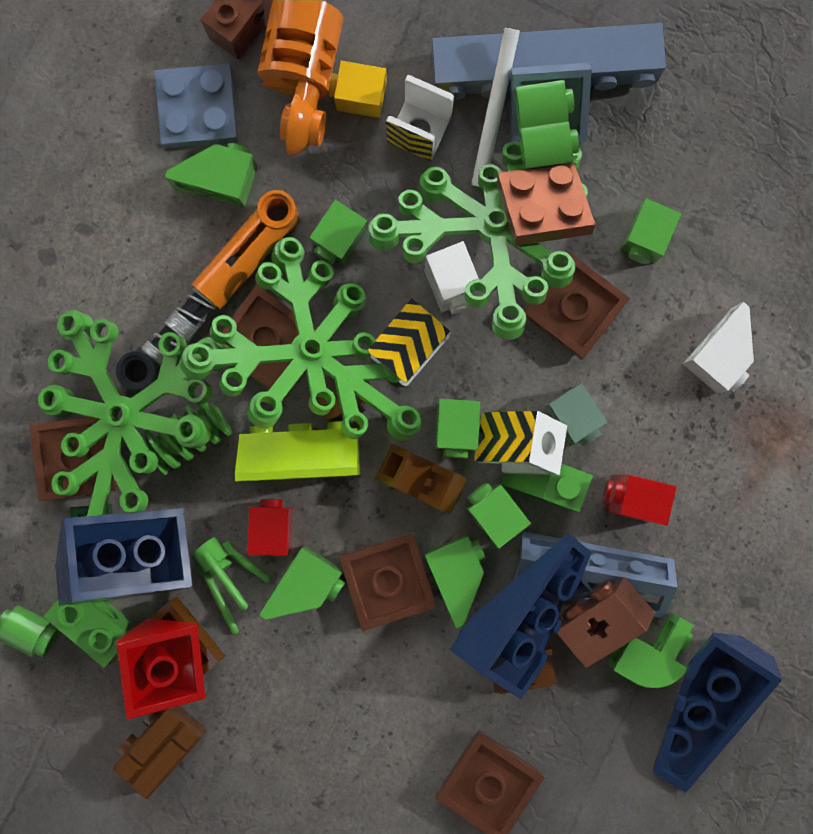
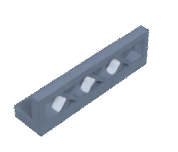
(645, 572)

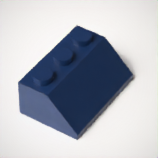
(122, 556)

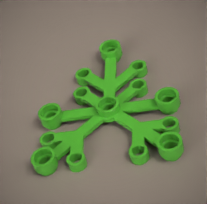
(430, 228)
(348, 379)
(109, 462)

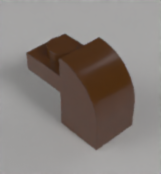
(421, 478)

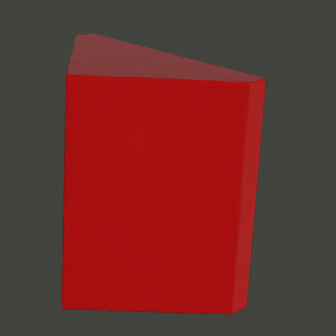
(160, 666)

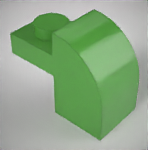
(655, 664)

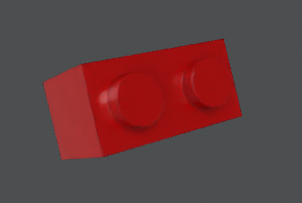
(639, 498)

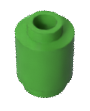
(27, 632)

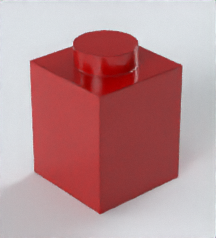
(270, 528)

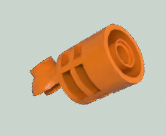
(300, 63)

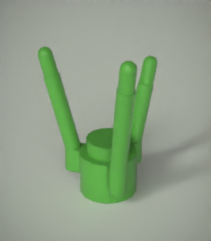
(212, 562)

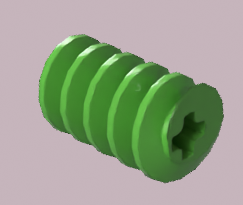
(169, 450)

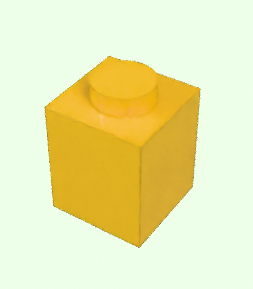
(359, 89)

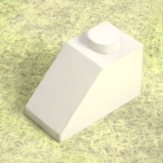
(725, 352)

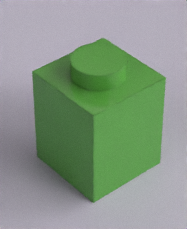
(650, 232)
(338, 234)

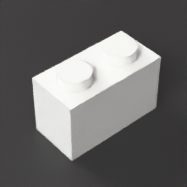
(448, 275)

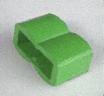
(544, 124)

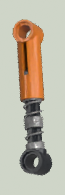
(216, 283)

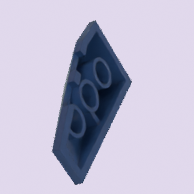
(512, 629)
(716, 699)

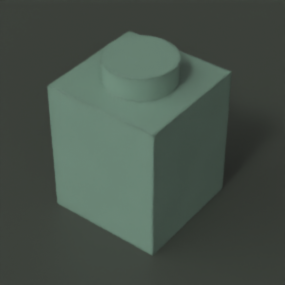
(579, 414)

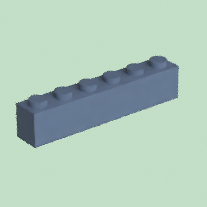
(614, 52)

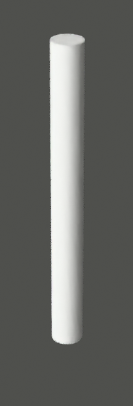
(496, 101)

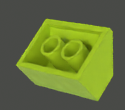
(296, 453)

